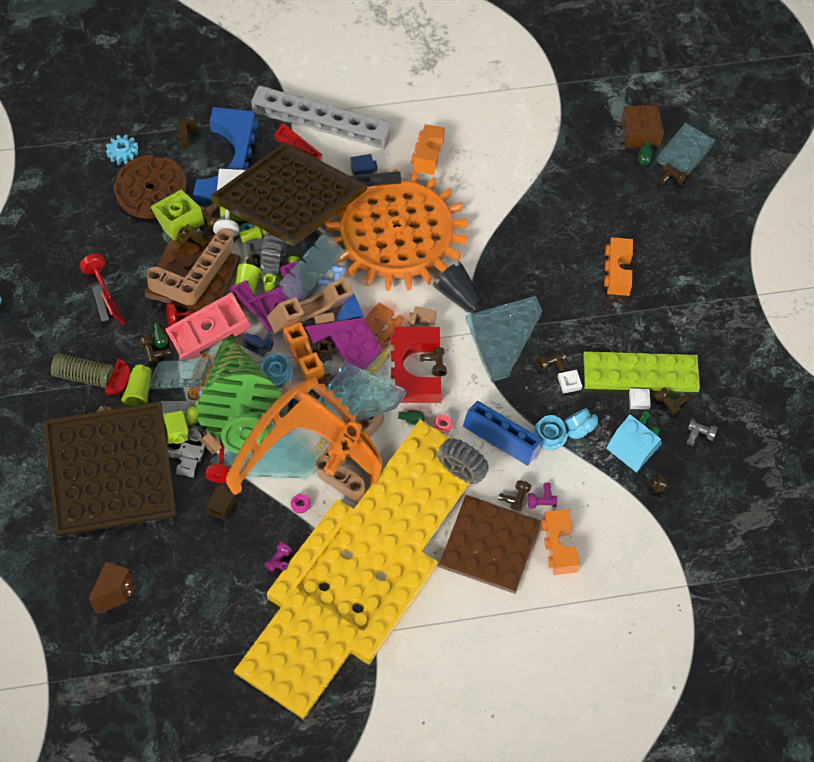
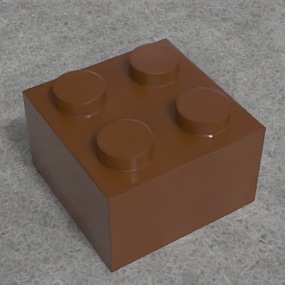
(642, 125)

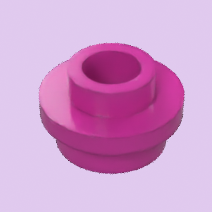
(300, 498)

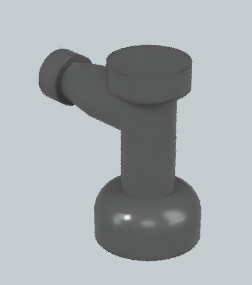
(696, 428)
(195, 432)

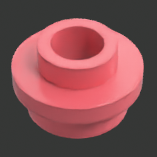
(443, 418)

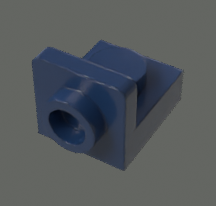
(257, 345)

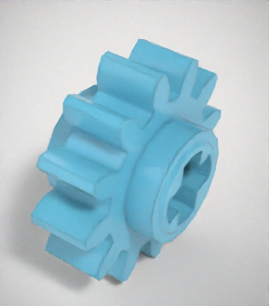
(122, 149)

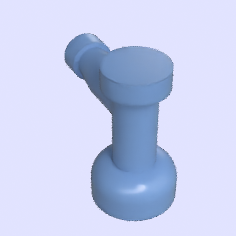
(337, 270)

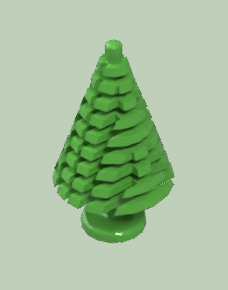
(235, 396)

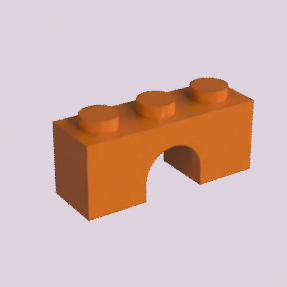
(428, 149)
(618, 280)
(299, 347)
(561, 558)

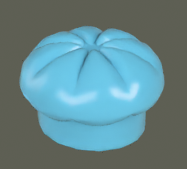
(277, 369)
(580, 423)
(552, 432)

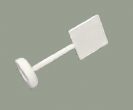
(225, 177)

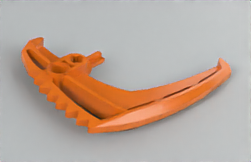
(314, 416)

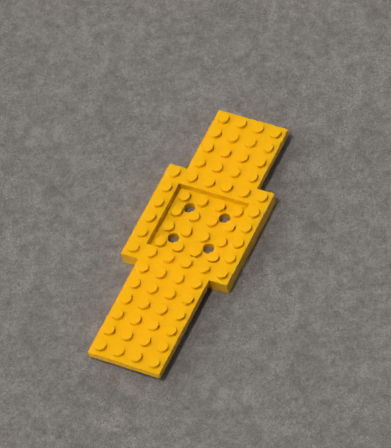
(386, 535)

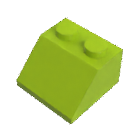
(177, 212)

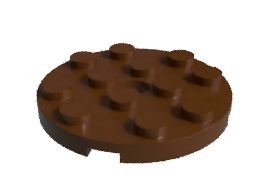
(145, 170)

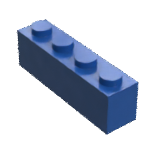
(502, 433)

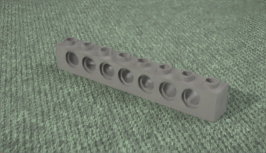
(321, 117)

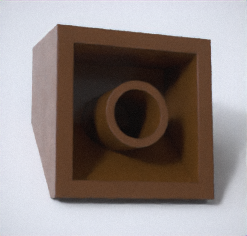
(111, 588)

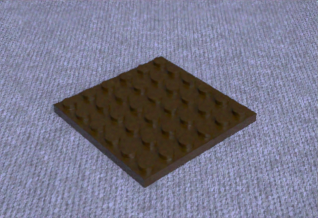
(289, 193)
(109, 469)

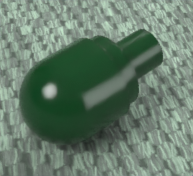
(645, 154)
(160, 336)
(412, 416)

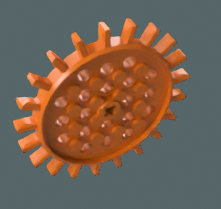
(399, 230)

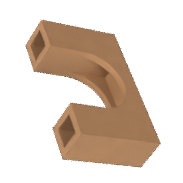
(293, 312)

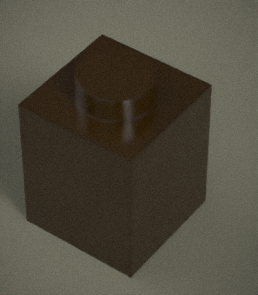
(221, 503)

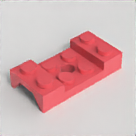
(225, 318)

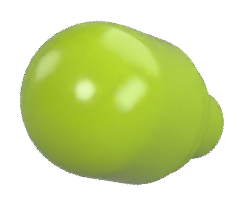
(191, 416)

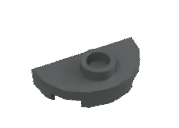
(102, 307)

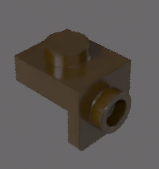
(186, 126)
(188, 231)

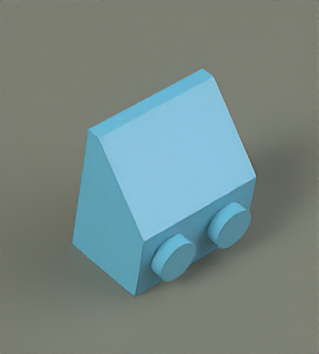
(633, 443)

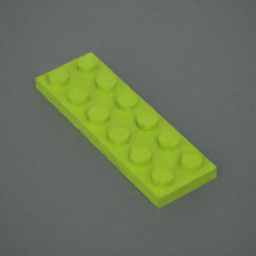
(641, 371)

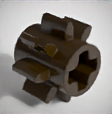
(324, 350)

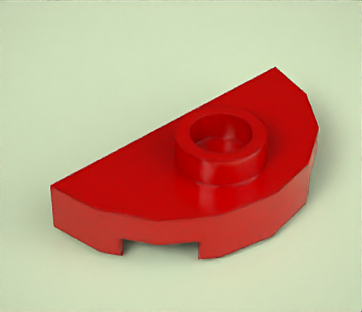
(119, 378)

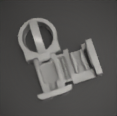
(188, 460)

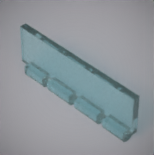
(316, 266)
(179, 373)

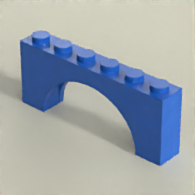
(239, 129)

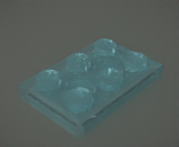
(686, 149)

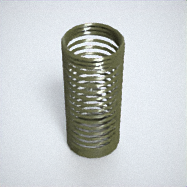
(62, 363)

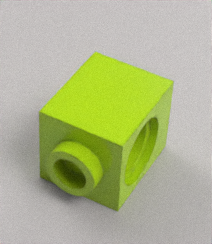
(175, 427)

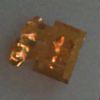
(378, 318)

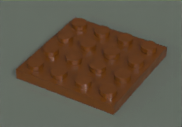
(181, 258)
(490, 544)

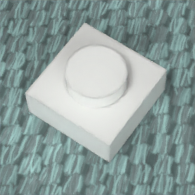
(569, 381)
(639, 398)

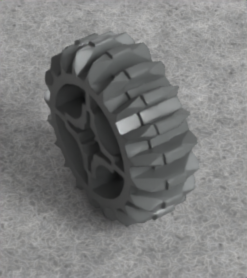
(272, 254)
(463, 460)

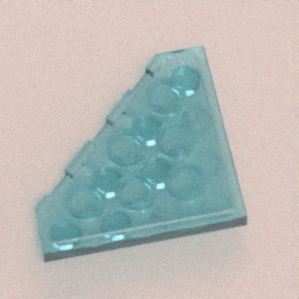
(502, 334)
(363, 392)
(282, 461)

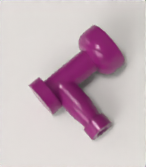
(548, 498)
(283, 550)

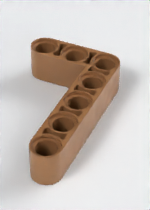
(190, 288)
(350, 479)

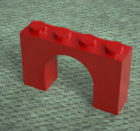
(407, 342)

